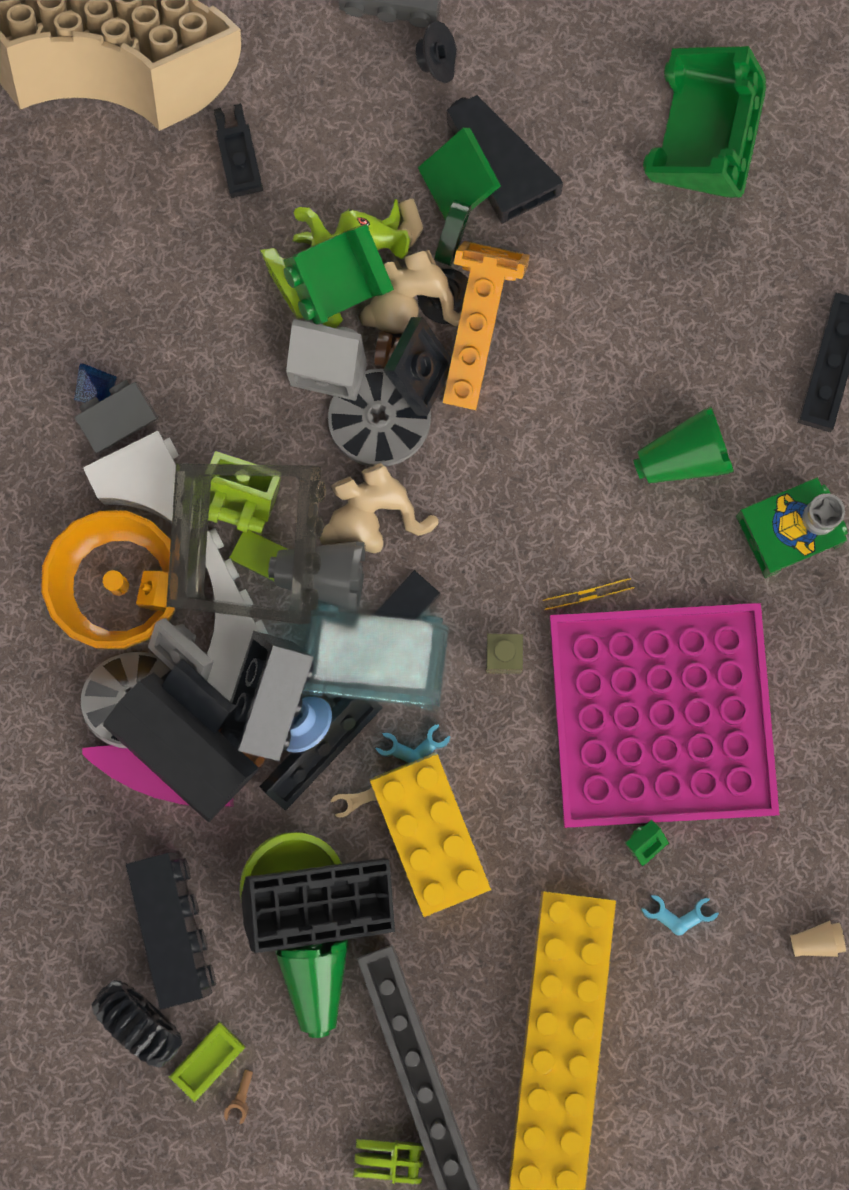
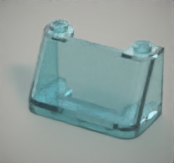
(376, 657)

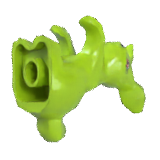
(383, 233)

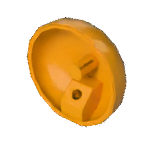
(74, 545)

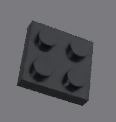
(418, 366)

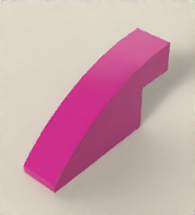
(132, 772)

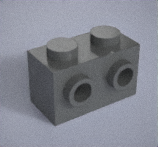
(115, 416)

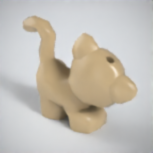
(419, 277)
(357, 518)

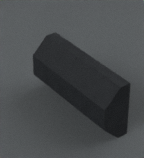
(179, 747)
(317, 905)

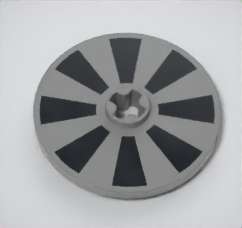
(373, 443)
(111, 683)

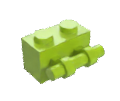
(241, 499)

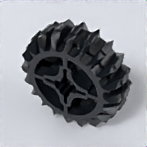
(136, 1023)

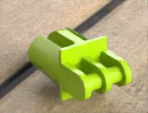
(388, 1161)

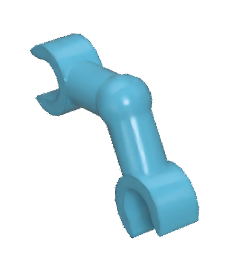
(410, 755)
(682, 924)

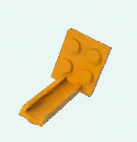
(487, 270)

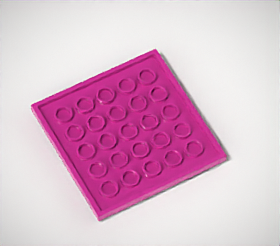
(663, 715)

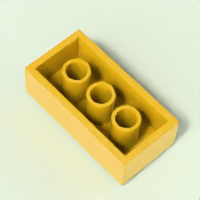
(430, 834)

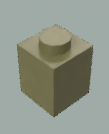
(504, 653)

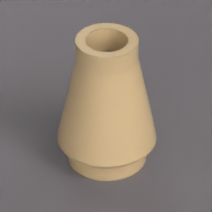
(821, 940)

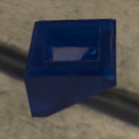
(92, 384)

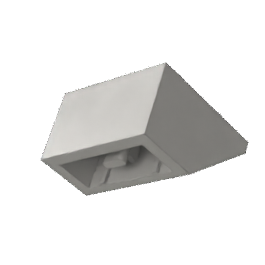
(326, 359)

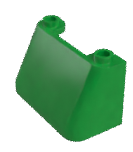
(709, 120)

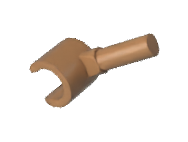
(239, 1101)

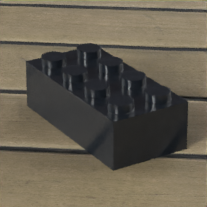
(170, 929)

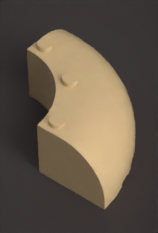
(136, 53)

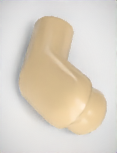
(412, 220)

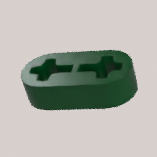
(452, 232)

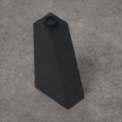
(521, 173)

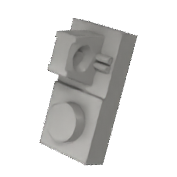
(177, 643)

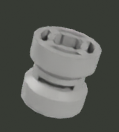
(829, 511)

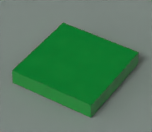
(459, 173)

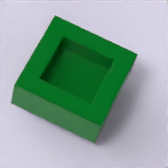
(646, 842)

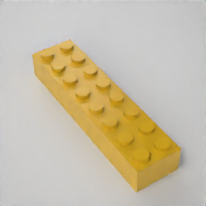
(562, 1043)

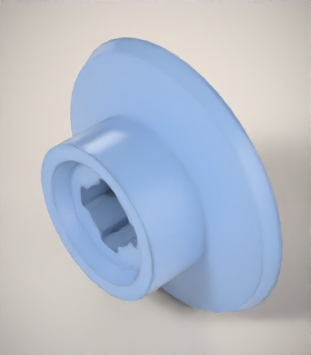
(310, 724)

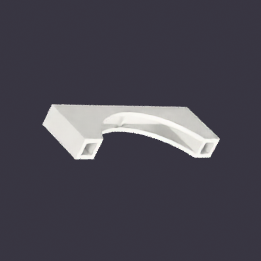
(145, 479)

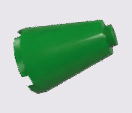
(686, 452)
(314, 984)

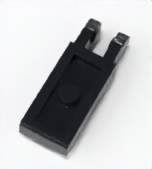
(238, 154)

